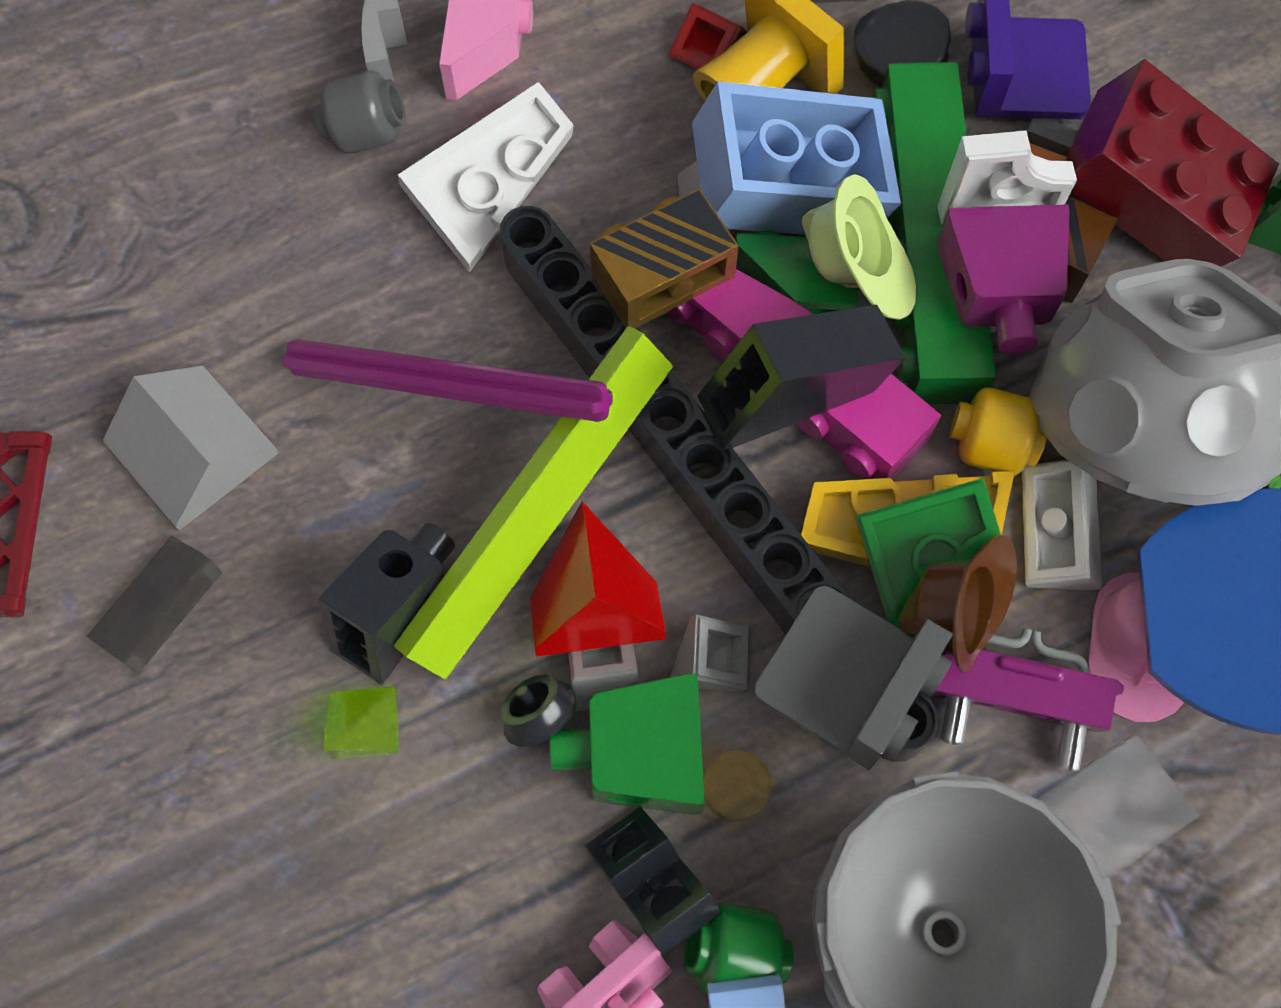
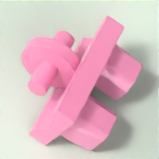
(628, 980)

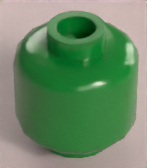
(738, 946)

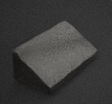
(155, 604)

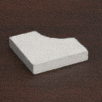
(1004, 172)

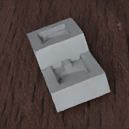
(381, 29)

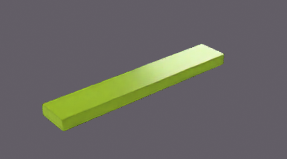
(531, 510)

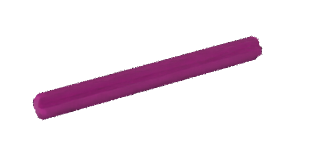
(451, 379)

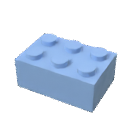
(785, 151)

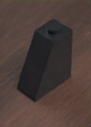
(797, 371)

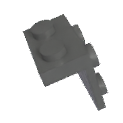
(852, 676)

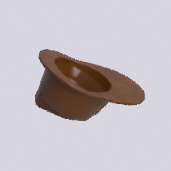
(965, 599)

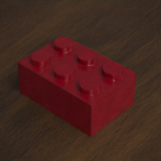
(1169, 169)

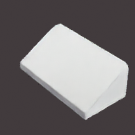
(1061, 527)

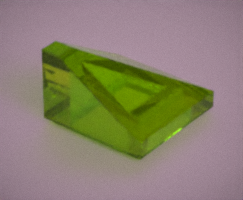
(362, 723)

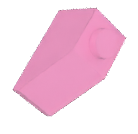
(481, 41)

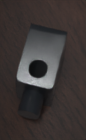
(381, 596)

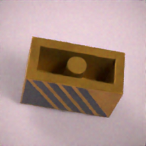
(663, 258)

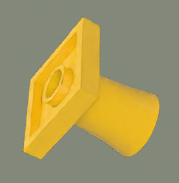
(781, 43)

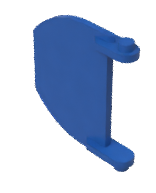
(1217, 609)

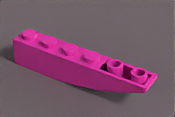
(870, 433)

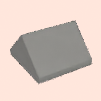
(185, 441)

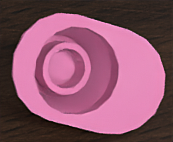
(1121, 652)

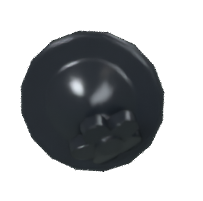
(536, 710)

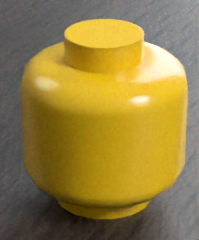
(998, 431)

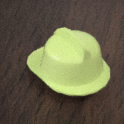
(860, 249)

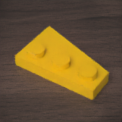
(832, 508)

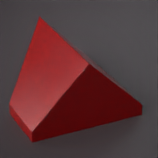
(593, 593)

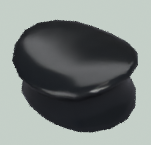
(901, 34)

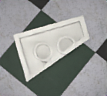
(487, 171)

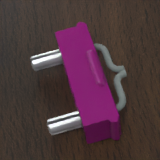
(1031, 690)

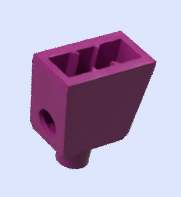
(1006, 268)

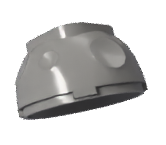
(1168, 384)
(994, 865)

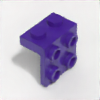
(1026, 64)

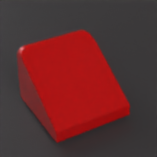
(704, 37)

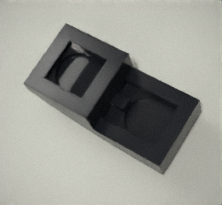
(653, 880)

